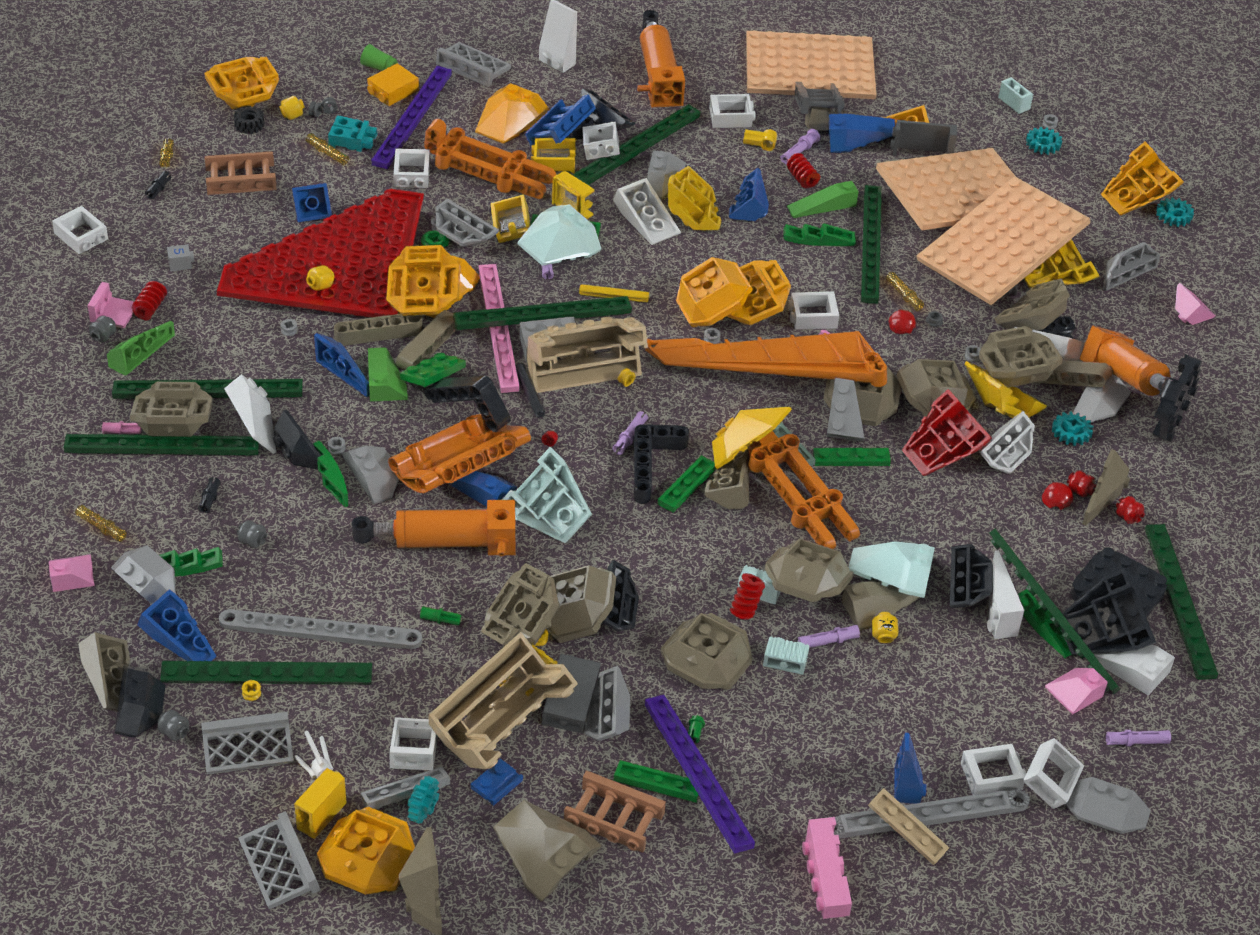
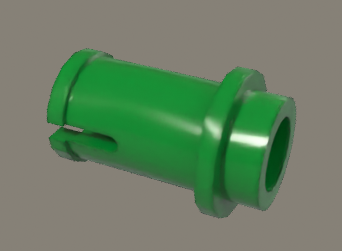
(696, 724)

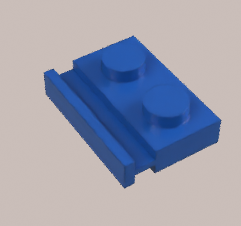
(496, 782)

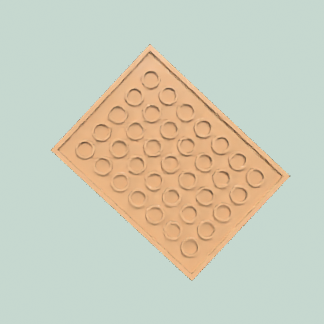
(816, 60)
(945, 186)
(1003, 240)

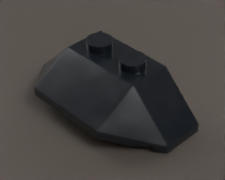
(606, 112)
(294, 442)
(969, 576)
(625, 601)
(139, 701)

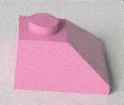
(1191, 307)
(71, 573)
(1078, 688)

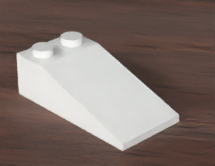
(559, 37)
(645, 211)
(253, 410)
(1004, 603)
(1139, 668)

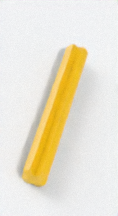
(607, 292)

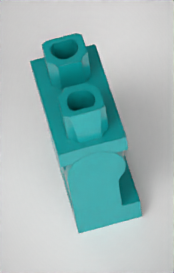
(351, 134)

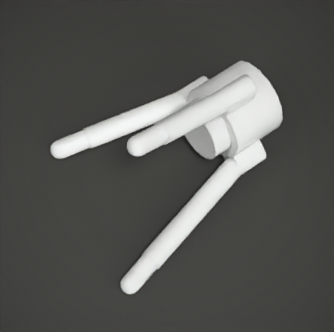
(318, 764)

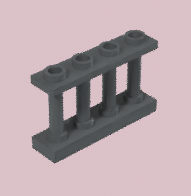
(818, 98)

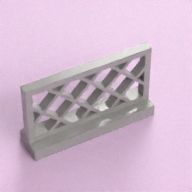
(461, 62)
(242, 727)
(297, 857)

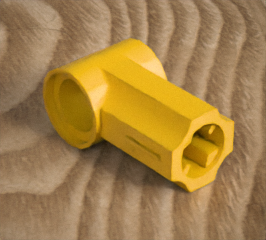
(765, 139)

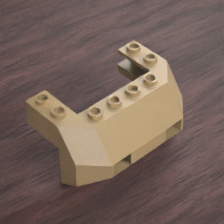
(576, 350)
(496, 711)

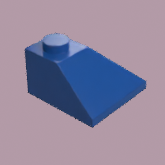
(311, 202)

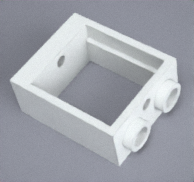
(731, 102)
(607, 137)
(412, 157)
(75, 218)
(813, 320)
(409, 756)
(978, 784)
(1046, 787)

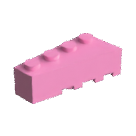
(827, 868)

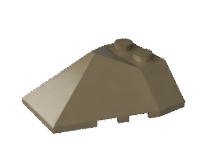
(543, 846)
(421, 884)

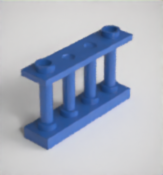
(561, 120)

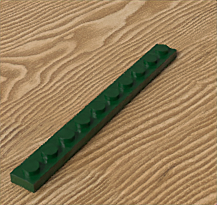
(638, 144)
(871, 244)
(518, 314)
(215, 388)
(160, 444)
(1181, 602)
(1047, 604)
(266, 672)

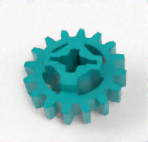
(1044, 140)
(1175, 212)
(1072, 428)
(423, 799)

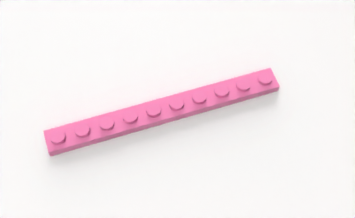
(499, 334)

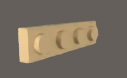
(908, 826)

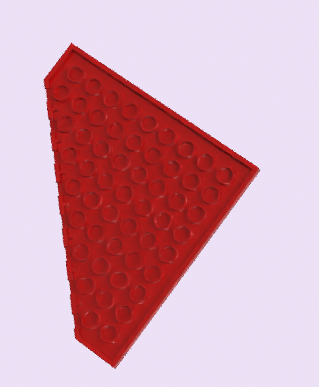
(351, 244)

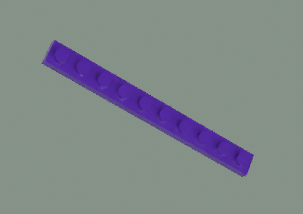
(411, 117)
(699, 774)

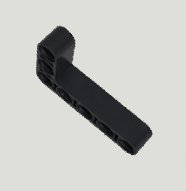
(475, 388)
(648, 438)

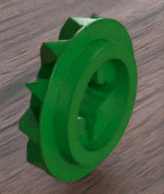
(431, 236)

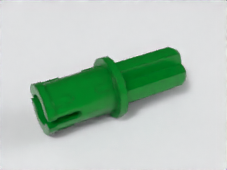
(440, 615)

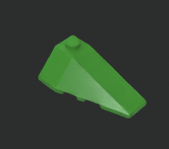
(828, 199)
(135, 350)
(384, 377)

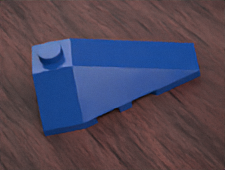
(853, 131)
(752, 199)
(337, 360)
(483, 486)
(174, 628)
(908, 774)

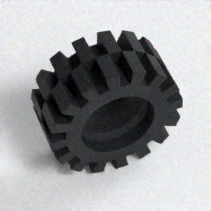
(248, 119)

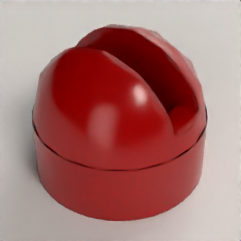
(549, 438)

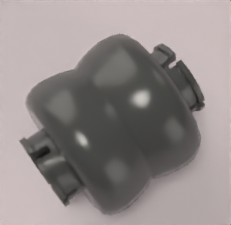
(102, 328)
(251, 534)
(173, 725)

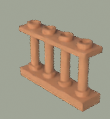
(240, 183)
(624, 795)

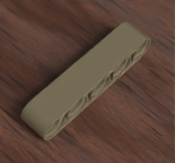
(377, 329)
(427, 341)
(1080, 374)

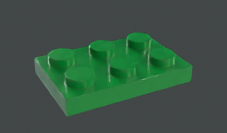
(432, 369)

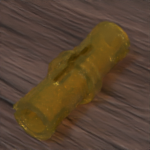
(166, 152)

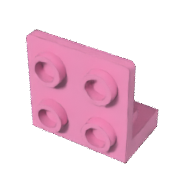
(105, 305)

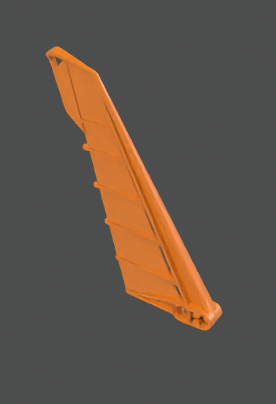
(813, 356)

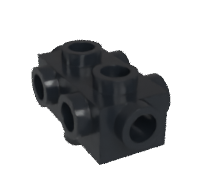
(1061, 326)

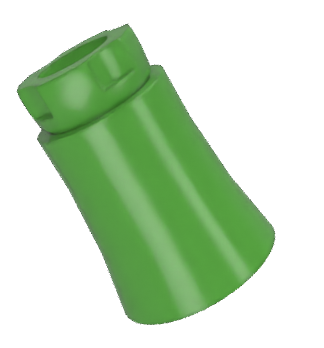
(376, 58)

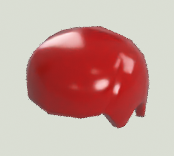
(902, 322)
(1057, 495)

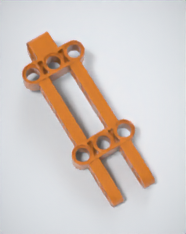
(508, 178)
(808, 513)

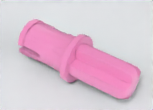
(121, 428)

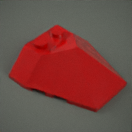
(945, 436)

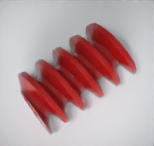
(803, 171)
(149, 300)
(747, 596)

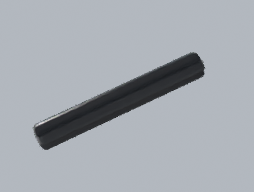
(530, 390)

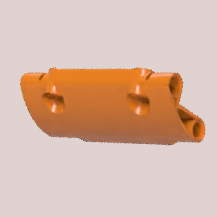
(455, 453)

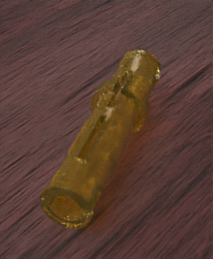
(322, 145)
(908, 294)
(115, 533)

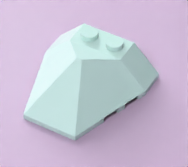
(560, 235)
(550, 499)
(895, 564)

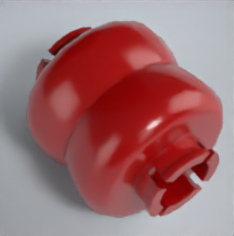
(1081, 483)
(1130, 509)

